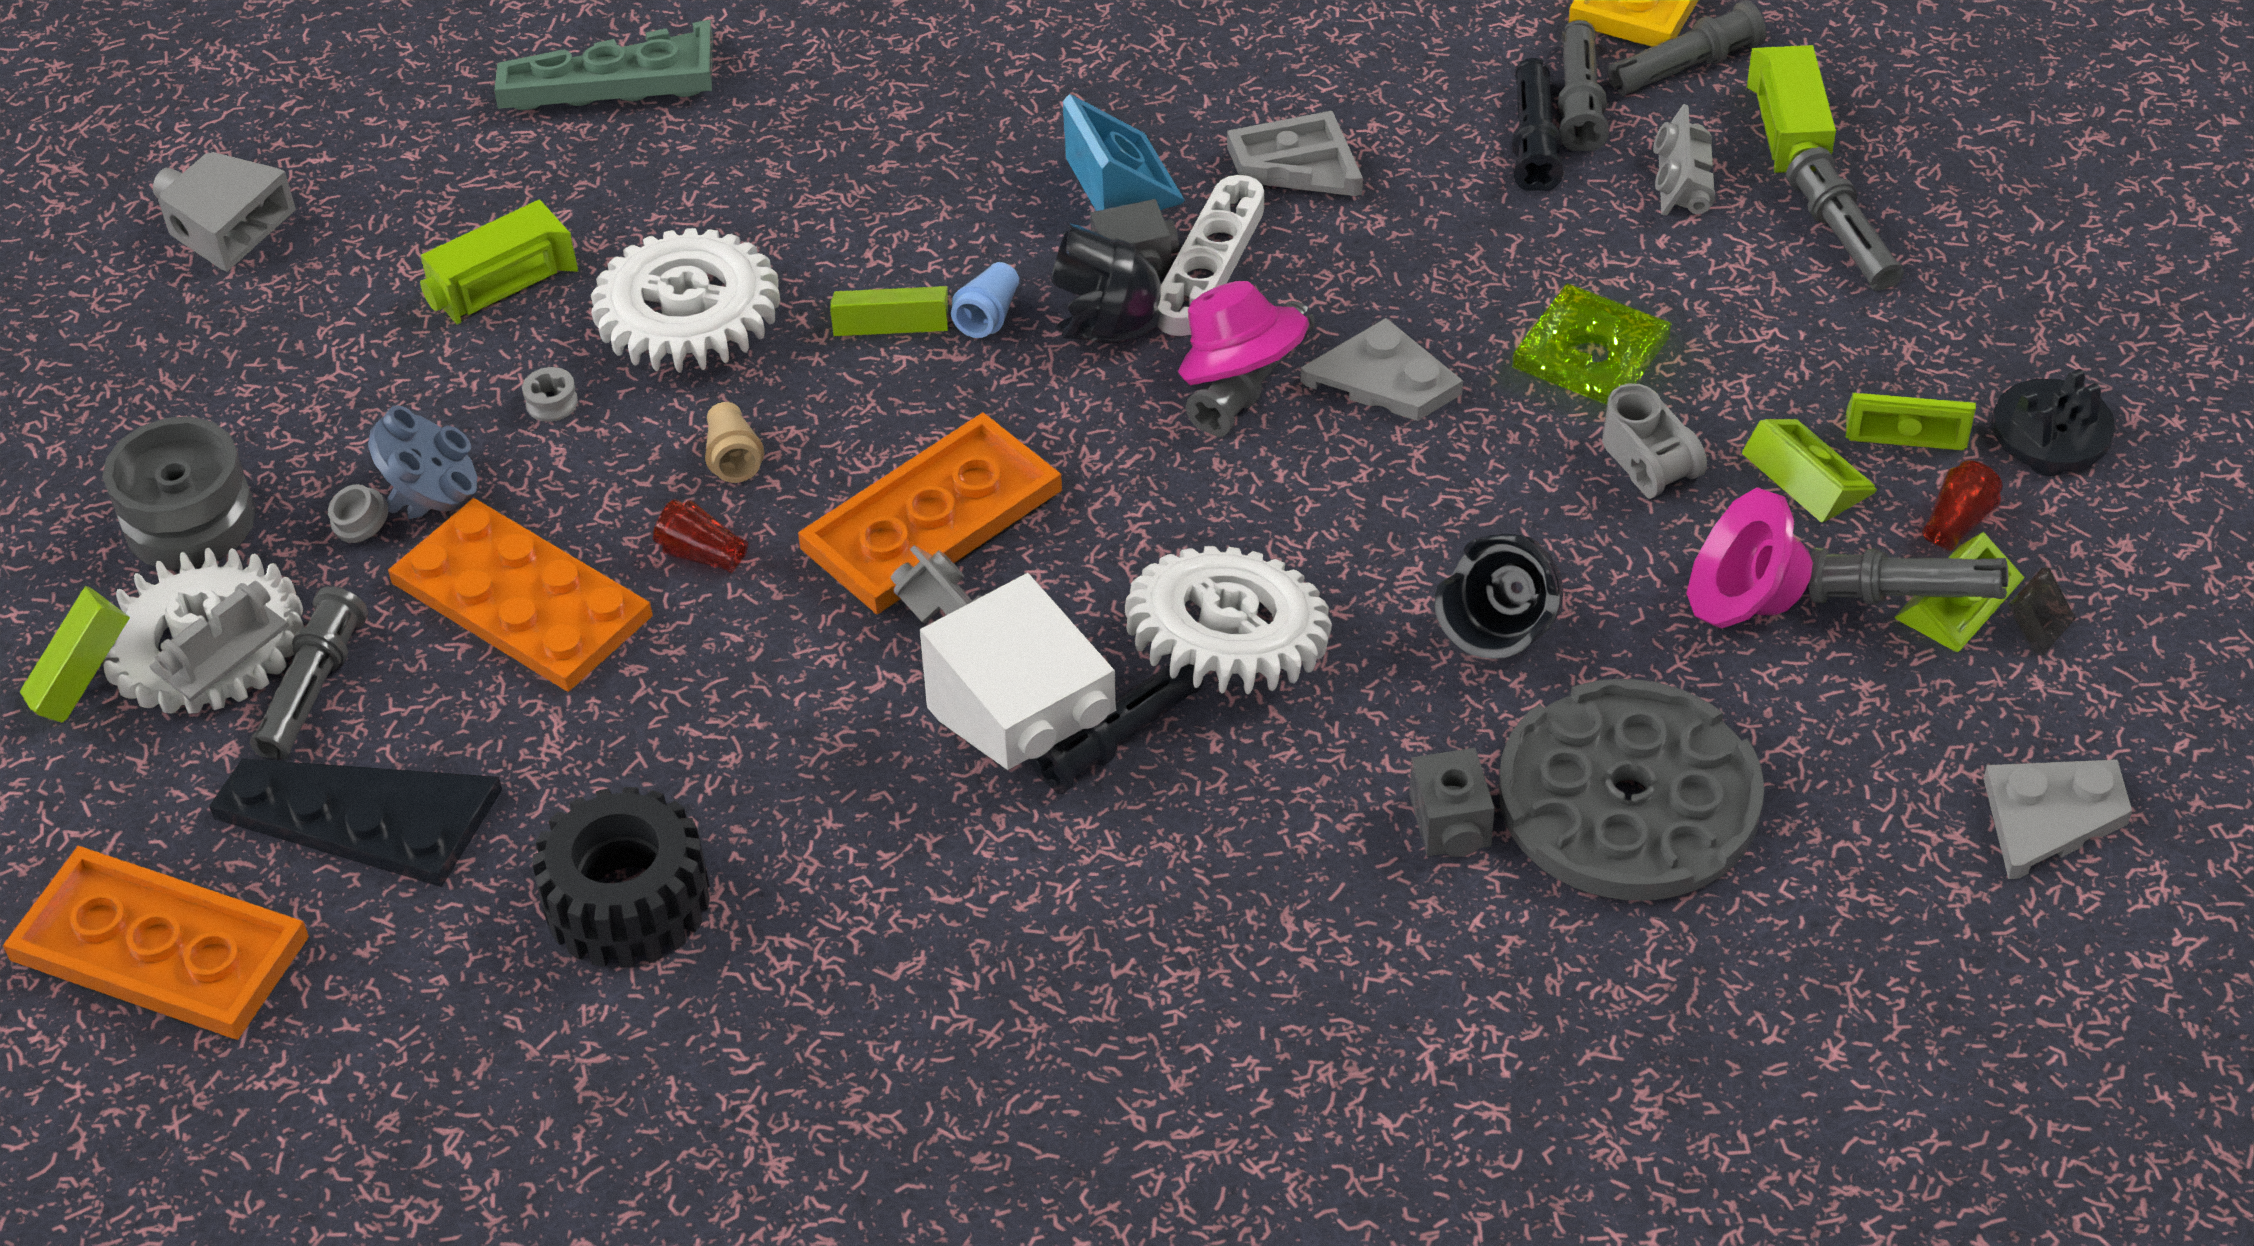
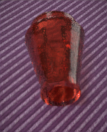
(1962, 503)
(696, 536)

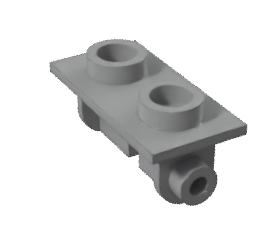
(1684, 165)
(930, 585)
(214, 648)

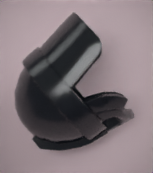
(1113, 287)
(1474, 598)

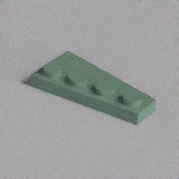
(608, 71)

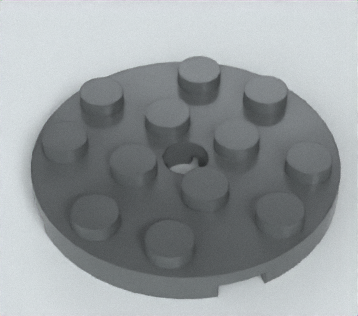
(1662, 842)

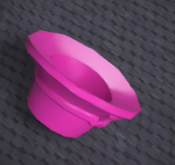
(1237, 333)
(1749, 562)

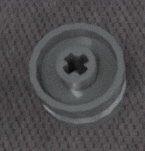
(179, 491)

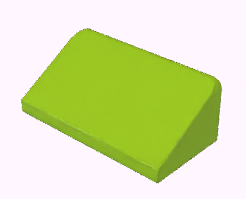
(889, 311)
(1909, 421)
(1806, 468)
(1957, 619)
(73, 656)

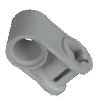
(1650, 440)

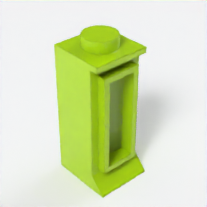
(1791, 102)
(496, 260)

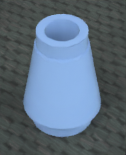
(985, 301)

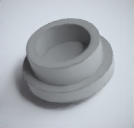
(357, 513)

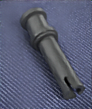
(1707, 41)
(1582, 98)
(1833, 202)
(1219, 403)
(1879, 576)
(317, 651)

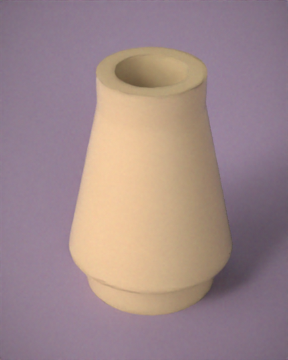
(732, 445)

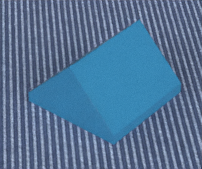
(1114, 159)

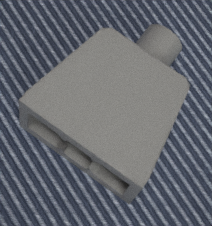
(223, 205)

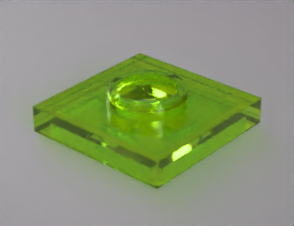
(1589, 318)

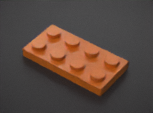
(938, 500)
(521, 594)
(157, 942)

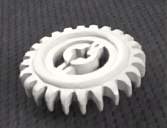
(693, 311)
(179, 603)
(1228, 631)

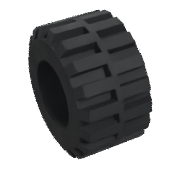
(629, 915)

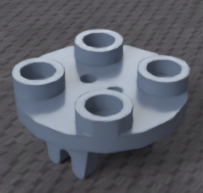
(422, 463)

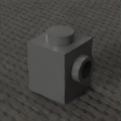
(1143, 226)
(1451, 802)

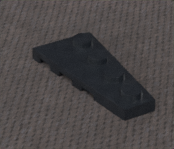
(369, 815)

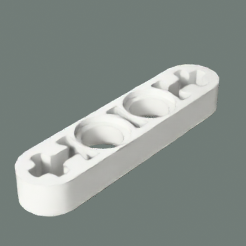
(1205, 254)

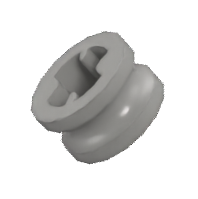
(553, 407)

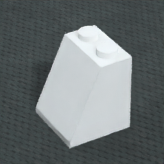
(1014, 674)

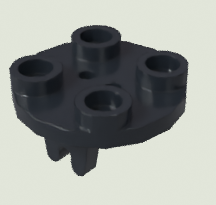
(2054, 423)

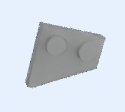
(1297, 155)
(1387, 371)
(2053, 808)

